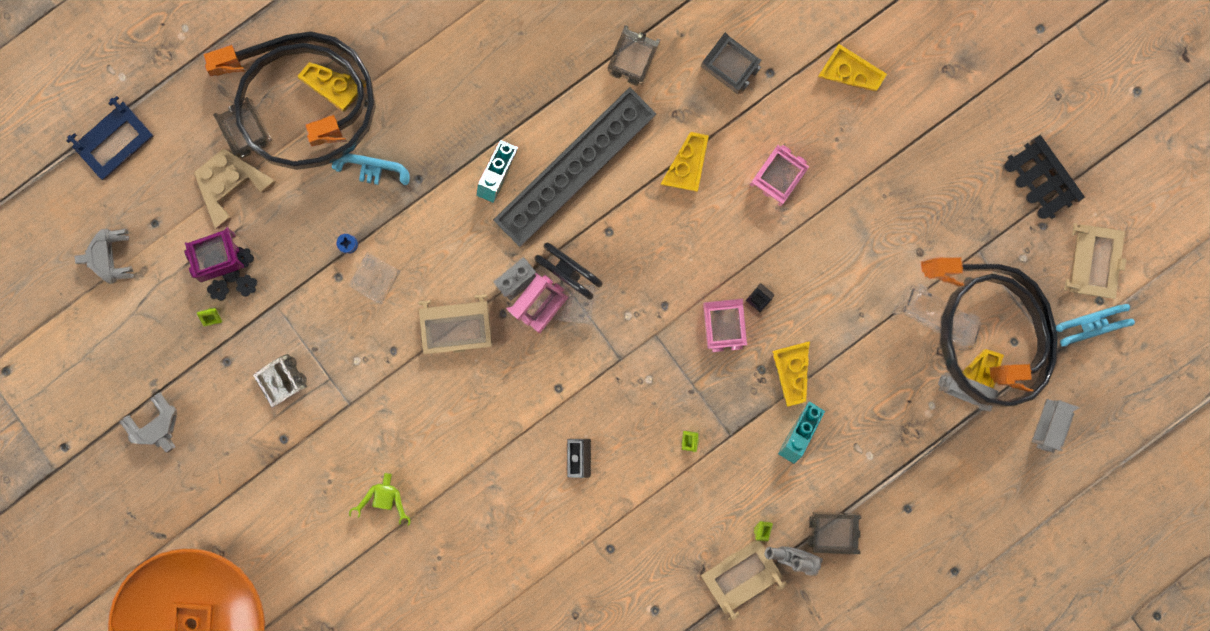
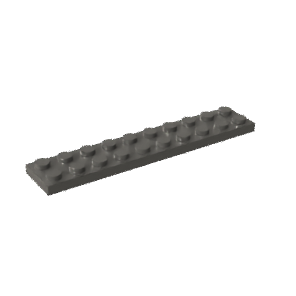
(574, 167)

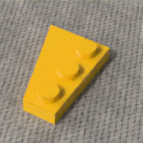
(688, 164)
(792, 372)

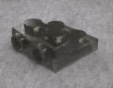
(280, 380)

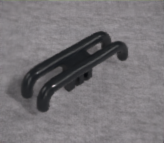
(567, 270)

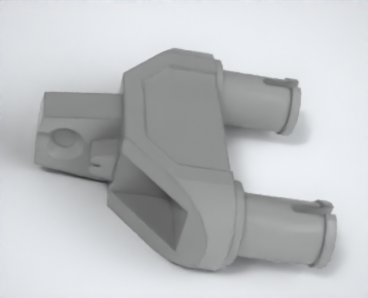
(100, 256)
(158, 430)
(796, 558)

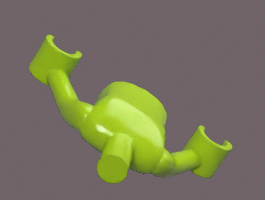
(383, 498)

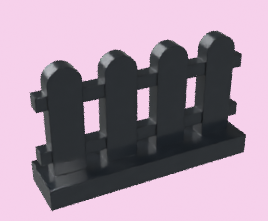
(1042, 167)

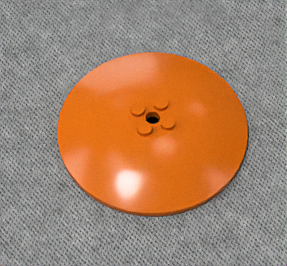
(183, 587)

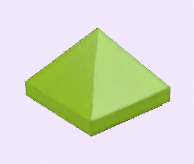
(209, 317)
(690, 441)
(762, 531)

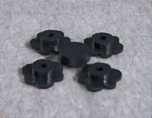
(234, 276)

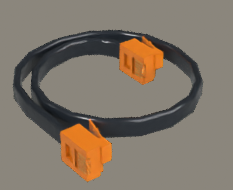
(320, 131)
(1036, 305)

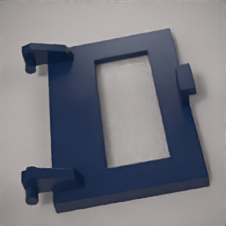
(112, 140)

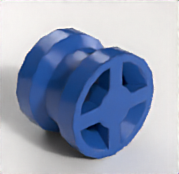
(349, 246)

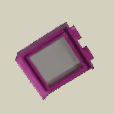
(213, 255)

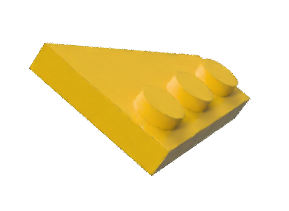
(852, 70)
(331, 85)

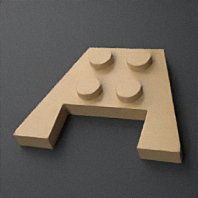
(221, 177)

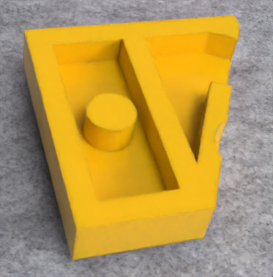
(979, 368)

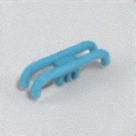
(372, 167)
(1094, 325)

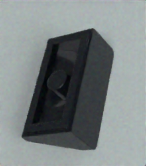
(579, 458)

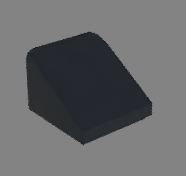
(760, 297)

